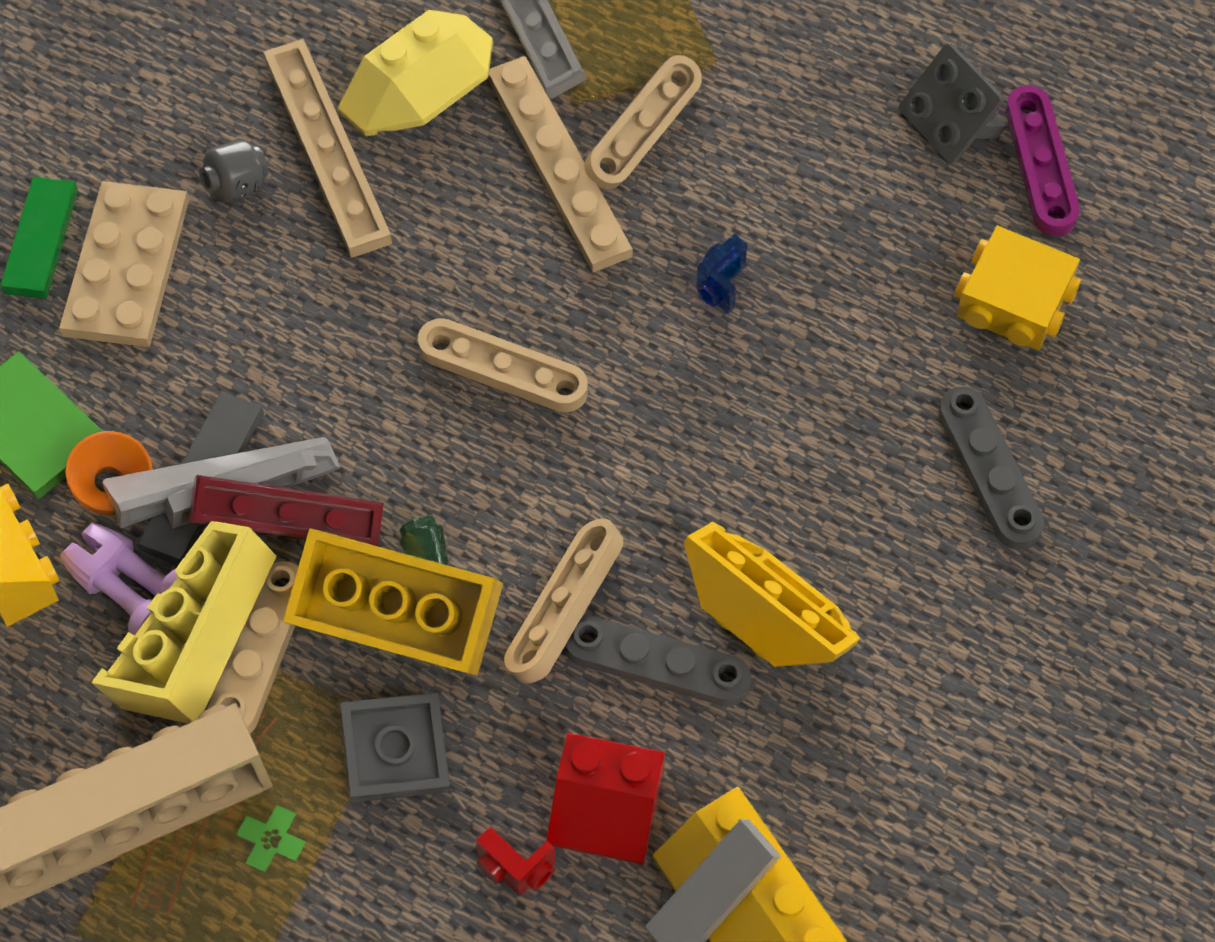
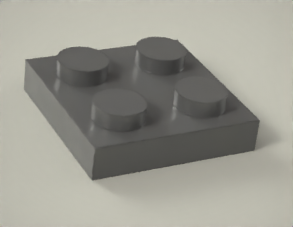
(394, 747)

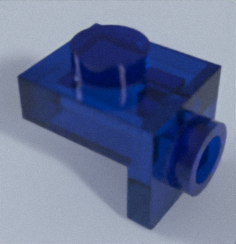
(717, 269)

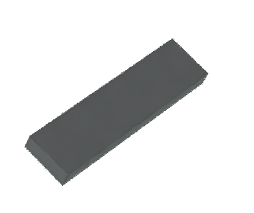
(222, 434)

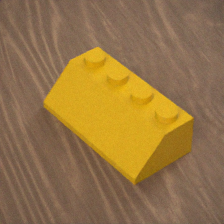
(23, 577)
(779, 904)

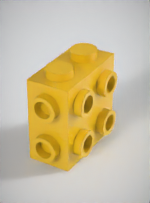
(1017, 288)

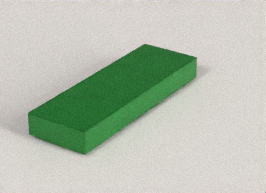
(39, 238)

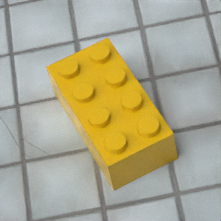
(393, 601)

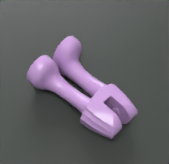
(101, 571)

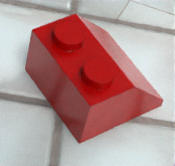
(605, 798)

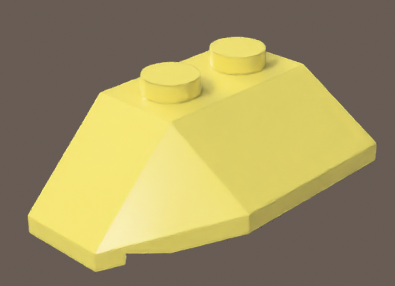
(417, 73)

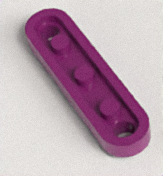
(1042, 160)

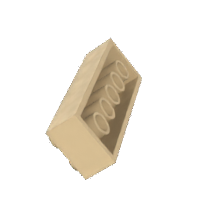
(126, 801)

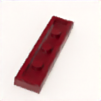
(283, 510)

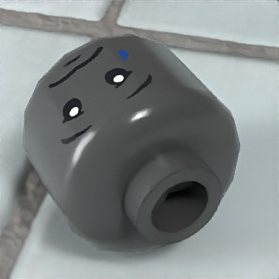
(234, 170)

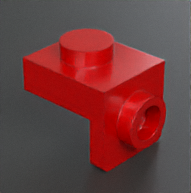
(503, 863)

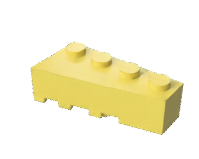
(191, 627)

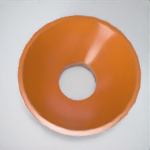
(98, 454)

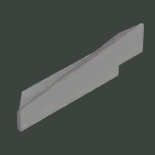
(170, 488)

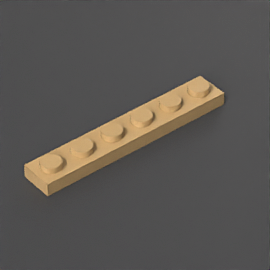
(327, 148)
(559, 164)

